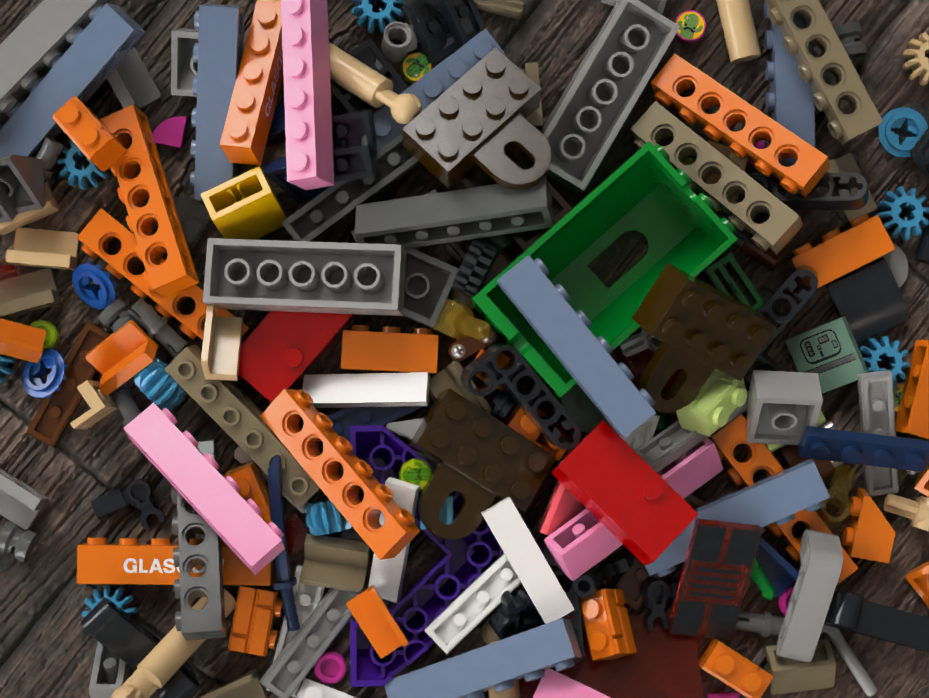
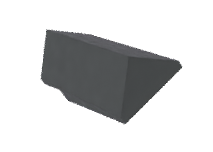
(20, 185)

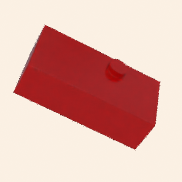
(286, 348)
(625, 493)

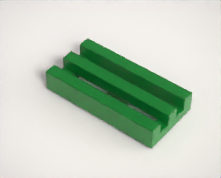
(719, 265)

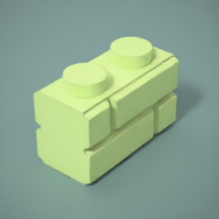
(713, 404)

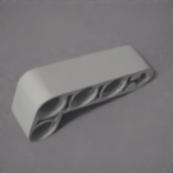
(812, 595)

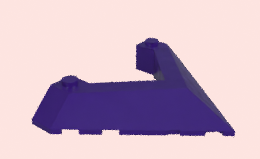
(436, 589)

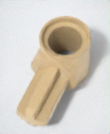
(915, 510)

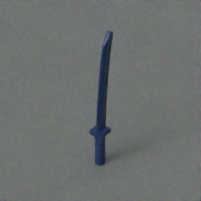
(285, 581)

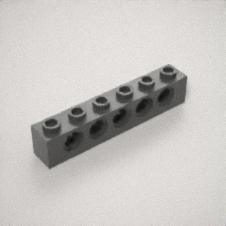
(210, 620)

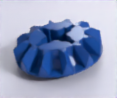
(88, 292)
(33, 374)

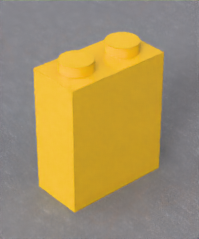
(244, 206)

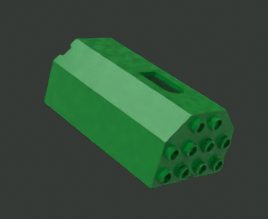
(637, 197)

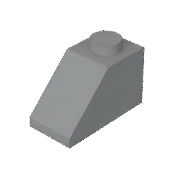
(107, 673)

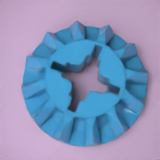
(914, 123)

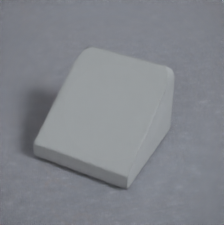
(405, 428)

